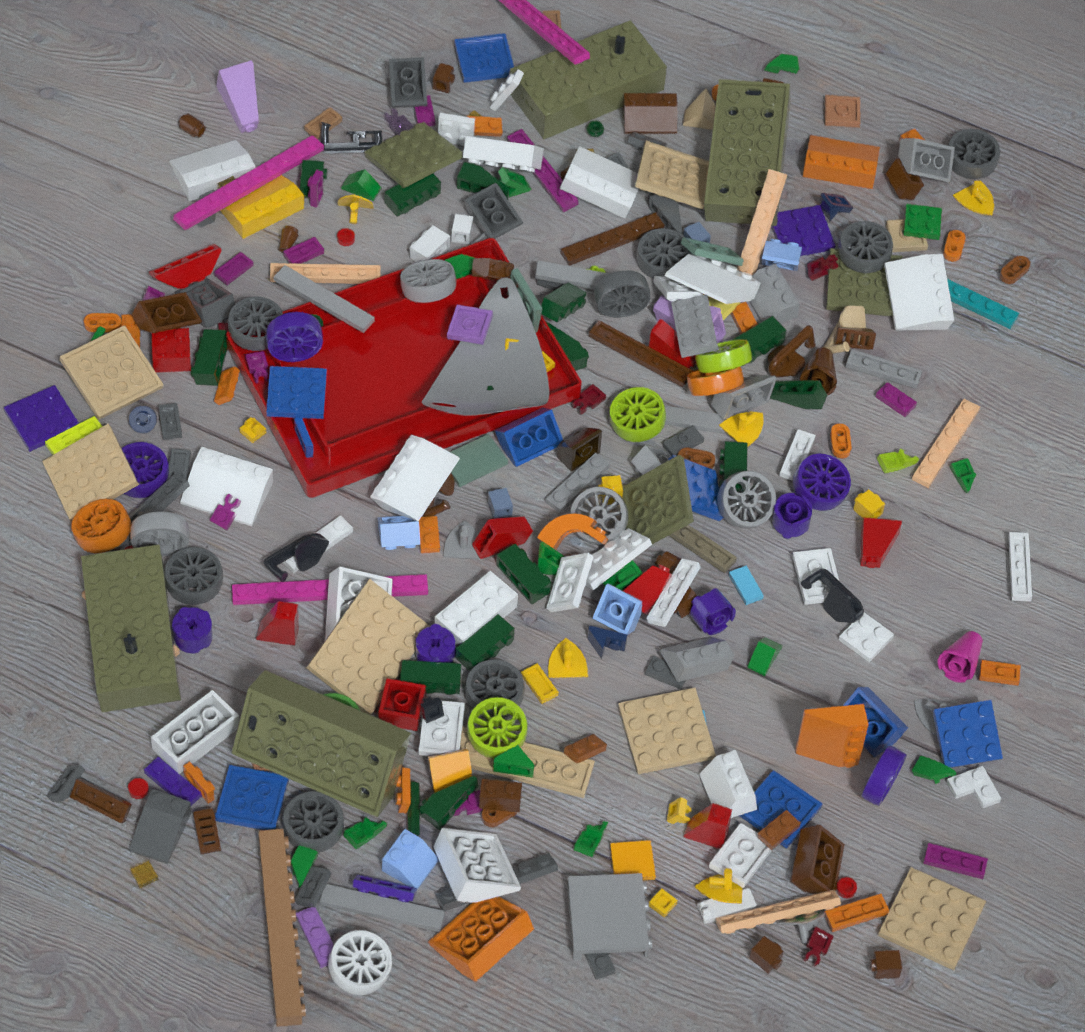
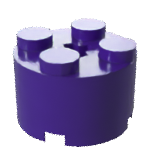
(792, 515)
(712, 612)
(192, 629)
(435, 645)

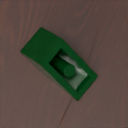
(308, 169)

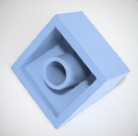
(781, 254)
(398, 531)
(618, 610)
(409, 860)

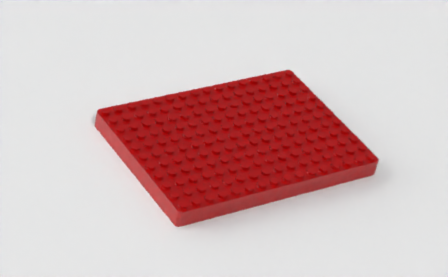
(385, 374)

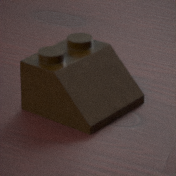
(579, 447)

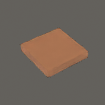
(842, 111)

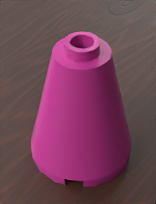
(961, 657)

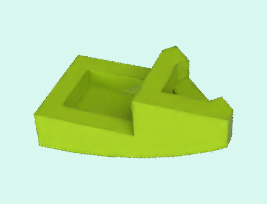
(896, 461)

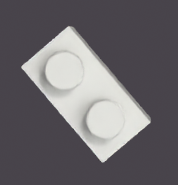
(430, 245)

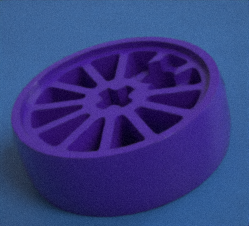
(294, 337)
(145, 469)
(822, 481)
(884, 775)

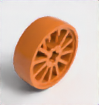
(713, 383)
(101, 526)

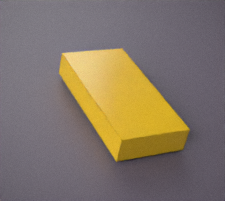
(539, 683)

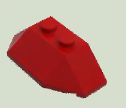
(189, 268)

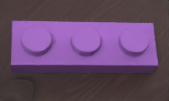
(315, 935)

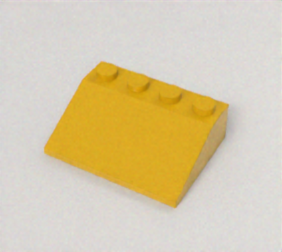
(264, 206)

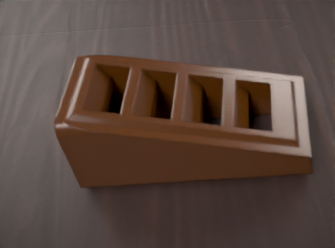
(866, 341)
(206, 818)

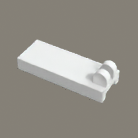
(713, 909)

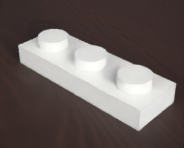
(505, 89)
(797, 453)

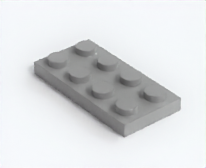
(694, 326)

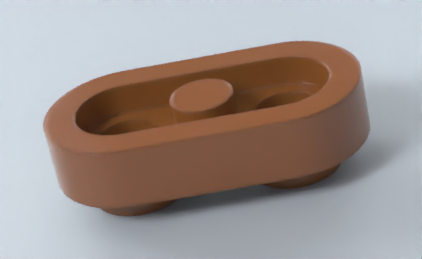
(1012, 272)
(698, 456)
(497, 819)

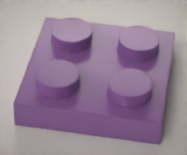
(470, 324)

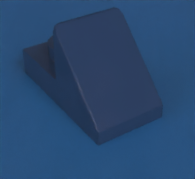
(833, 203)
(604, 638)

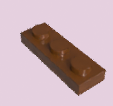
(100, 800)

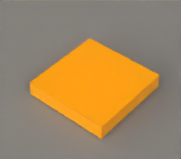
(449, 769)
(633, 858)

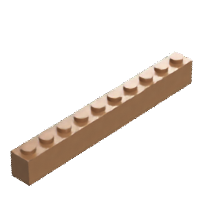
(280, 928)

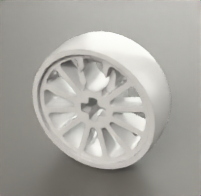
(381, 952)

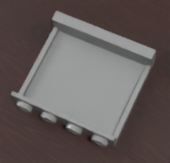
(608, 914)

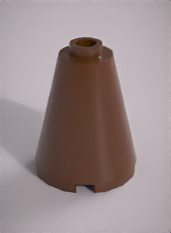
(821, 368)

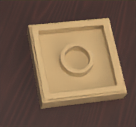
(904, 243)

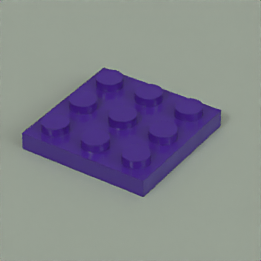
(805, 227)
(40, 417)

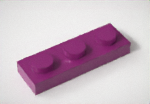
(955, 861)

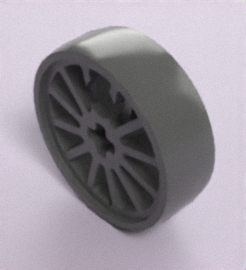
(970, 159)
(869, 240)
(666, 249)
(622, 294)
(254, 321)
(200, 572)
(486, 689)
(321, 822)

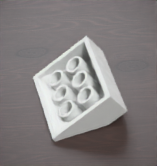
(206, 168)
(601, 182)
(713, 279)
(919, 293)
(219, 474)
(414, 478)
(343, 589)
(475, 865)

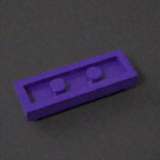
(171, 781)
(384, 888)

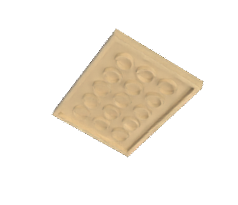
(367, 646)

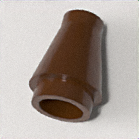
(288, 238)

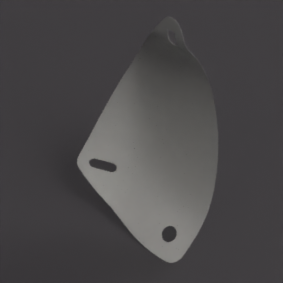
(514, 373)

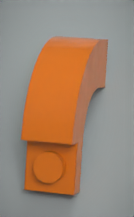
(566, 524)

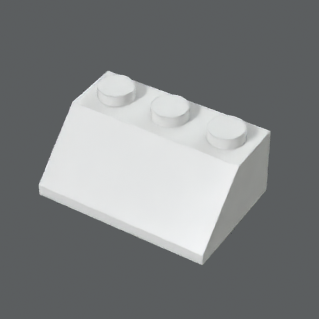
(728, 784)

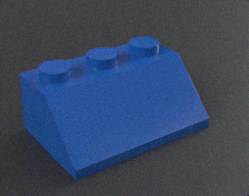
(529, 436)
(883, 724)

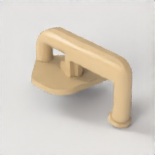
(850, 317)

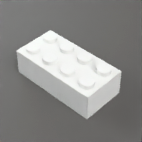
(502, 152)
(477, 607)
(195, 731)

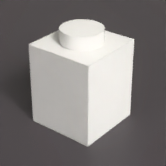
(462, 229)

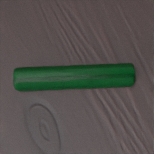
(413, 810)

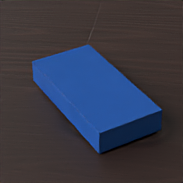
(303, 437)

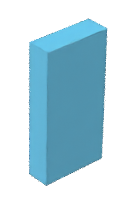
(746, 585)

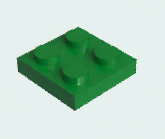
(922, 221)

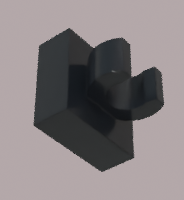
(431, 709)

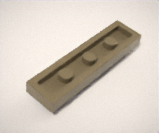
(704, 548)

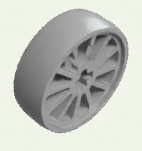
(428, 280)
(729, 486)
(619, 526)
(160, 528)

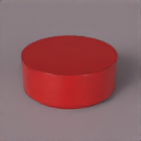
(345, 237)
(138, 788)
(846, 887)

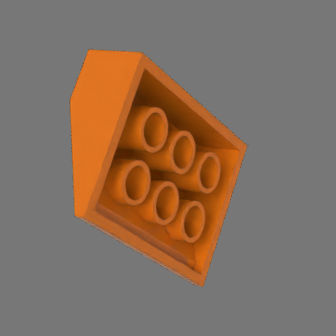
(841, 162)
(833, 734)
(482, 936)

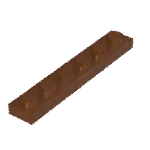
(611, 239)
(640, 353)

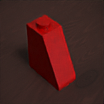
(665, 341)
(501, 534)
(877, 540)
(649, 586)
(280, 624)
(710, 826)

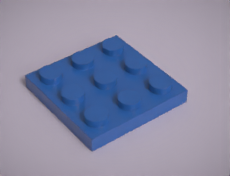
(484, 57)
(296, 392)
(702, 489)
(967, 734)
(775, 797)
(251, 798)

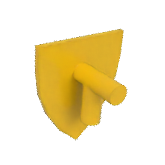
(976, 198)
(354, 202)
(744, 426)
(567, 661)
(721, 888)

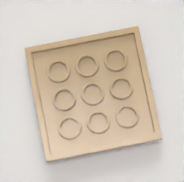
(673, 174)
(111, 372)
(90, 471)
(666, 731)
(932, 918)

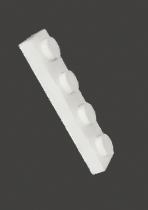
(333, 532)
(1020, 566)
(673, 592)

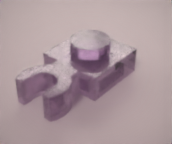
(397, 123)

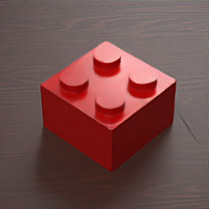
(171, 350)
(402, 703)

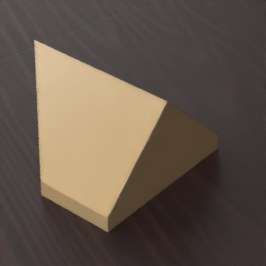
(700, 112)

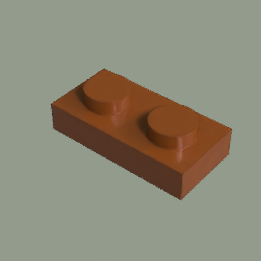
(585, 748)
(778, 830)

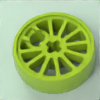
(728, 356)
(637, 414)
(506, 707)

